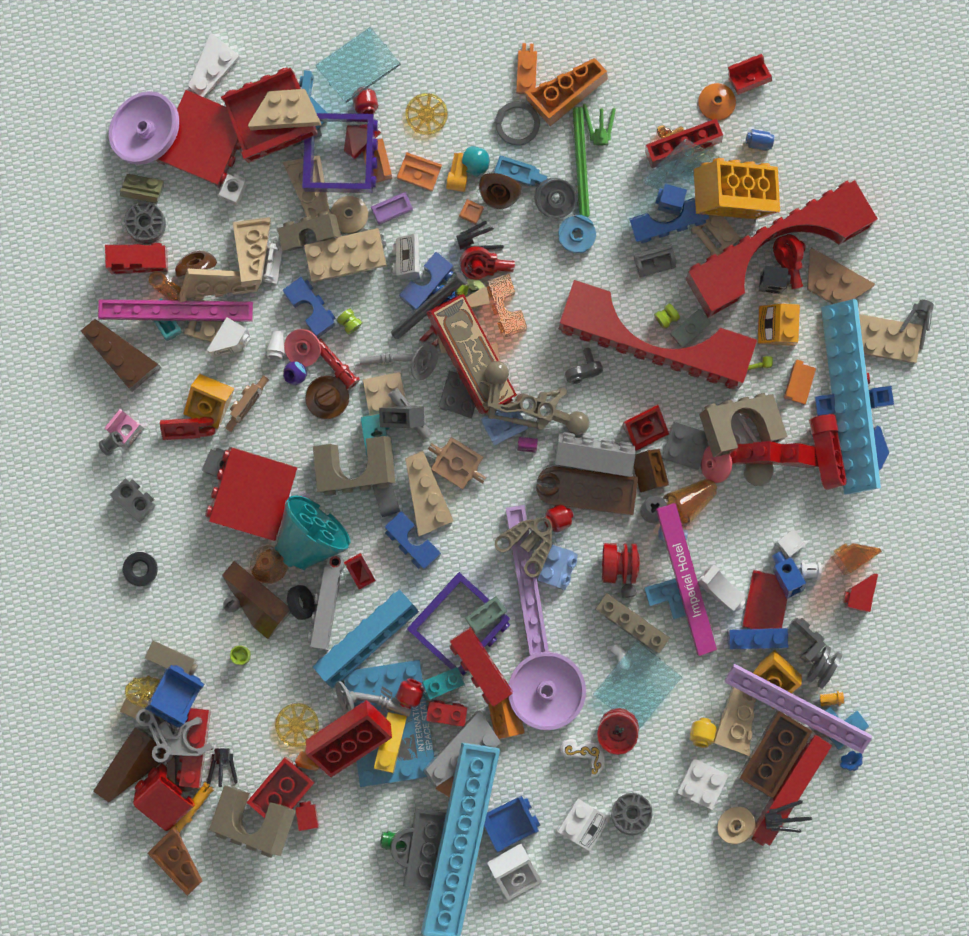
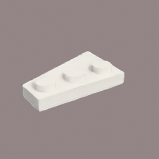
(212, 66)

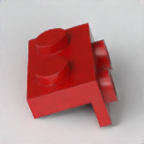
(749, 74)
(447, 714)

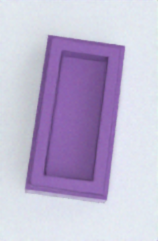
(391, 208)

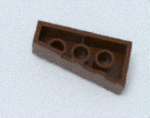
(126, 360)

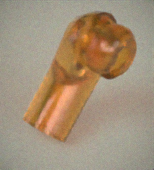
(665, 132)

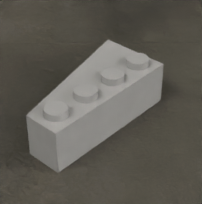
(476, 732)

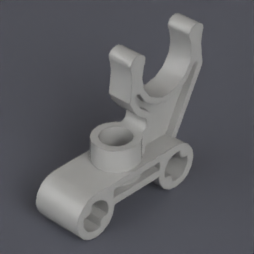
(165, 737)

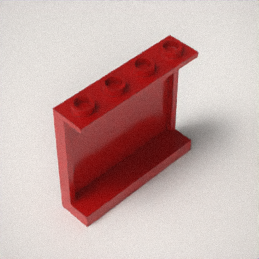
(243, 105)
(203, 141)
(251, 493)

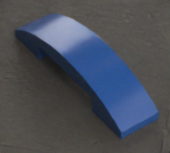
(879, 398)

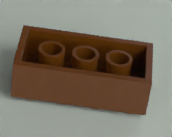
(774, 754)

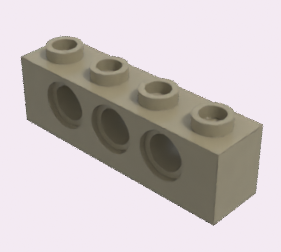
(632, 623)

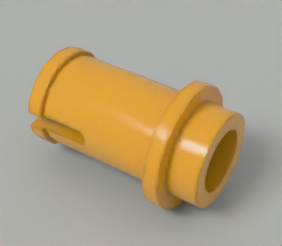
(832, 699)

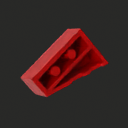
(136, 258)

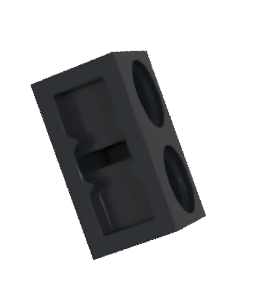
(774, 280)

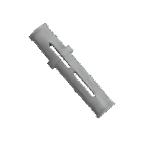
(400, 400)

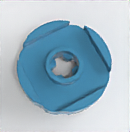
(575, 223)

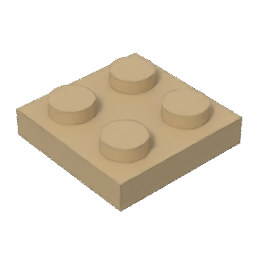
(378, 390)

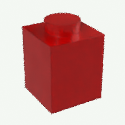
(307, 816)

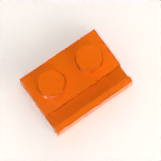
(419, 171)

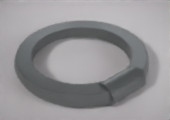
(499, 118)

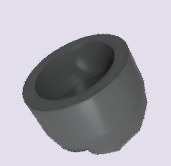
(628, 591)
(234, 607)

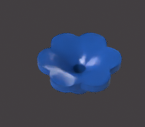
(851, 761)

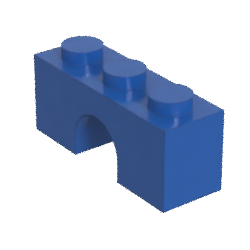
(439, 270)
(300, 293)
(422, 554)
(757, 638)

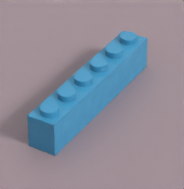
(365, 638)

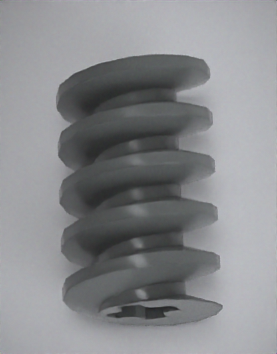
(650, 502)

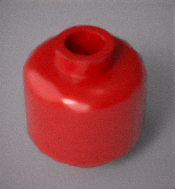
(366, 102)
(559, 517)
(410, 693)

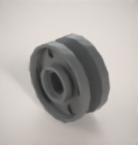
(566, 200)
(137, 214)
(824, 667)
(640, 805)

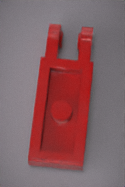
(186, 428)

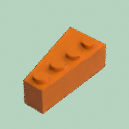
(563, 93)

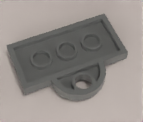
(420, 849)

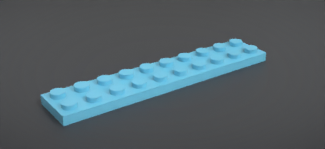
(851, 395)
(460, 840)

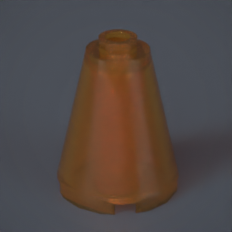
(692, 499)
(273, 571)

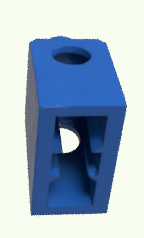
(791, 582)

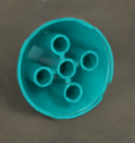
(309, 534)

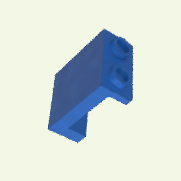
(174, 695)
(510, 823)

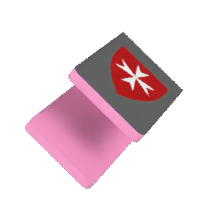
(121, 419)

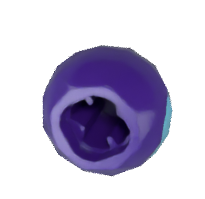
(295, 373)

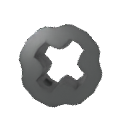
(111, 443)

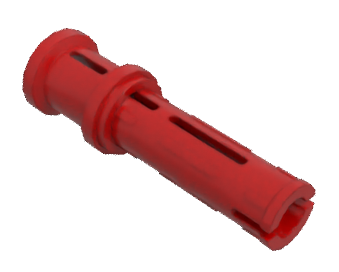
(341, 370)

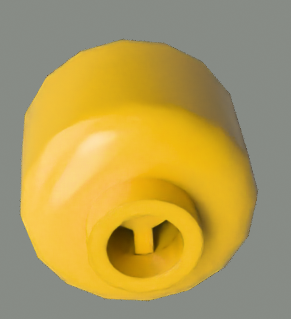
(702, 733)

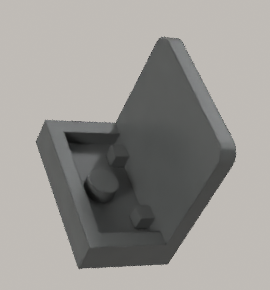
(817, 639)

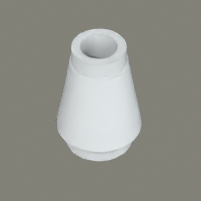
(276, 346)

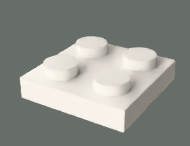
(702, 784)

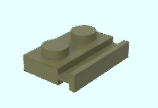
(142, 188)

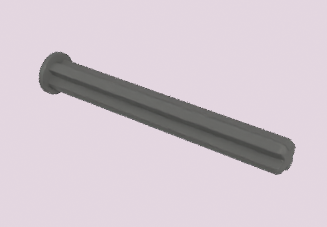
(431, 303)

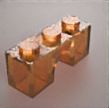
(510, 322)

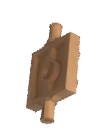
(241, 408)
(457, 463)

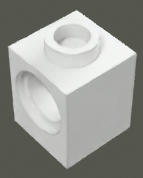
(233, 197)

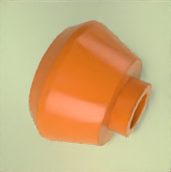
(305, 762)

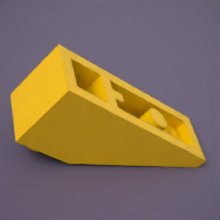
(388, 752)

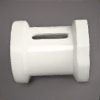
(811, 570)

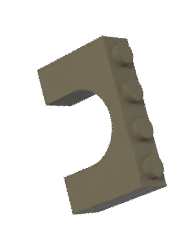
(760, 409)
(377, 473)
(165, 657)
(229, 823)

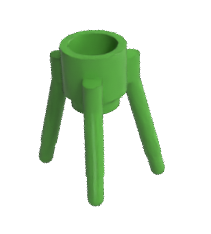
(600, 136)

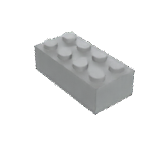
(595, 454)

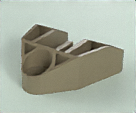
(515, 533)

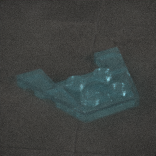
(680, 164)

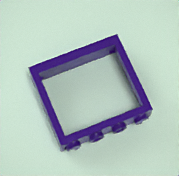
(371, 161)
(489, 639)

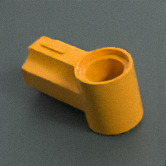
(457, 177)

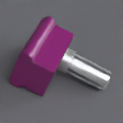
(527, 444)

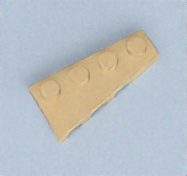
(251, 247)

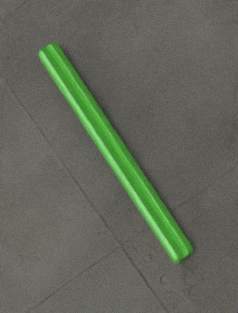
(581, 166)

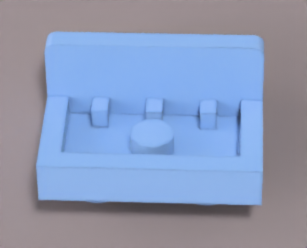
(501, 430)
(558, 567)

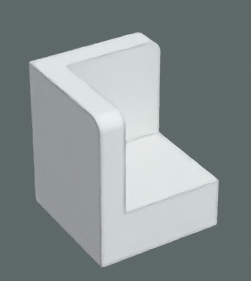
(790, 543)

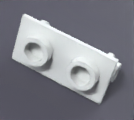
(272, 263)

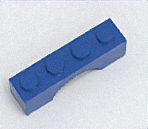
(646, 227)

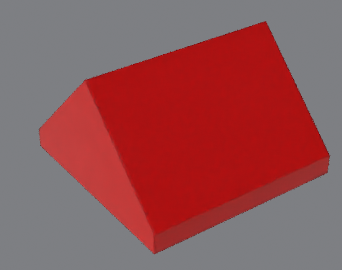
(646, 427)

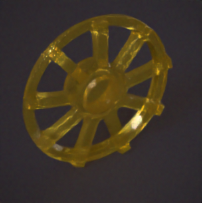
(426, 114)
(144, 691)
(296, 724)

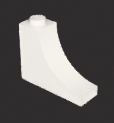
(721, 589)

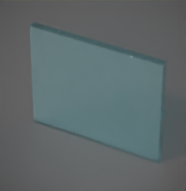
(358, 65)
(638, 683)

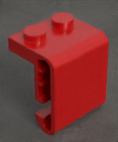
(161, 799)

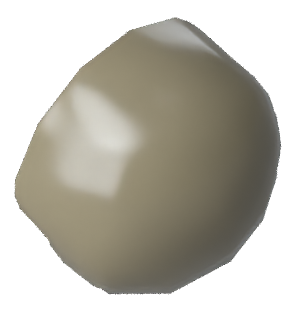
(758, 473)

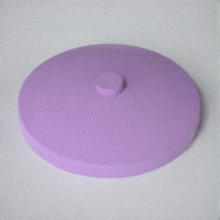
(144, 128)
(547, 690)

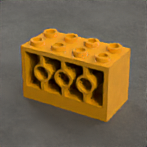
(736, 189)

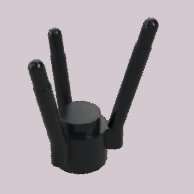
(465, 238)
(221, 757)
(774, 821)

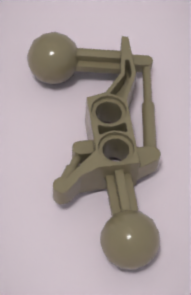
(498, 373)

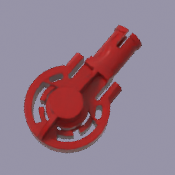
(790, 257)
(483, 263)

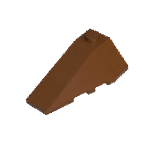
(259, 604)
(129, 765)

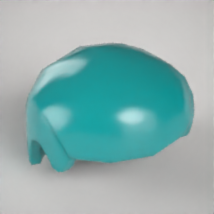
(476, 160)

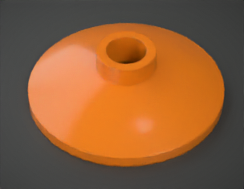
(717, 110)

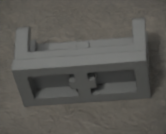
(655, 260)

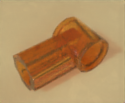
(167, 288)

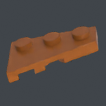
(176, 861)

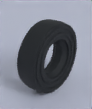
(140, 557)
(294, 604)

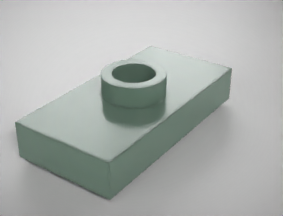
(690, 328)
(485, 614)

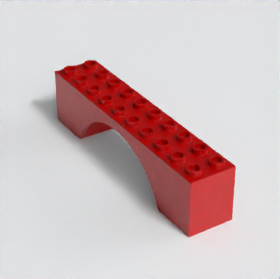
(835, 216)
(593, 317)

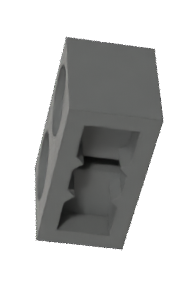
(129, 503)

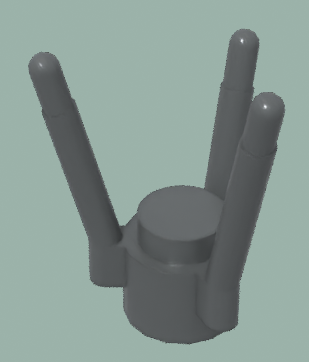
(924, 311)

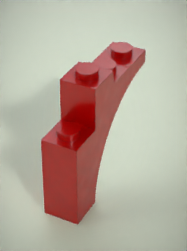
(775, 454)

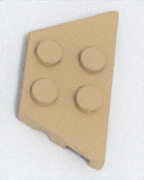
(285, 110)

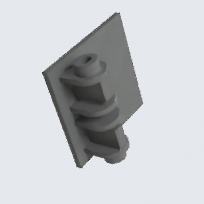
(456, 397)

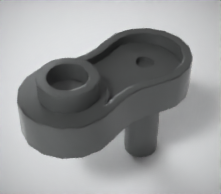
(591, 369)

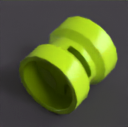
(667, 316)
(349, 321)
(238, 653)

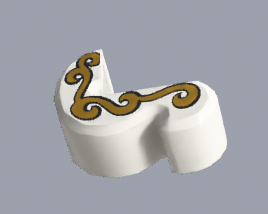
(585, 750)

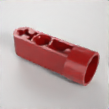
(828, 451)

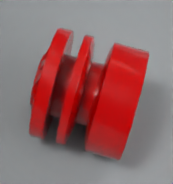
(619, 563)
(612, 740)

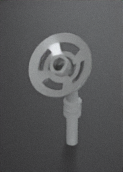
(418, 359)
(347, 699)

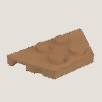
(834, 281)

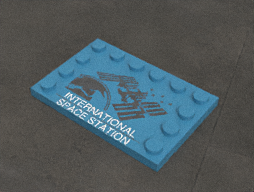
(416, 744)

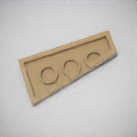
(311, 201)
(212, 282)
(427, 498)
(736, 722)

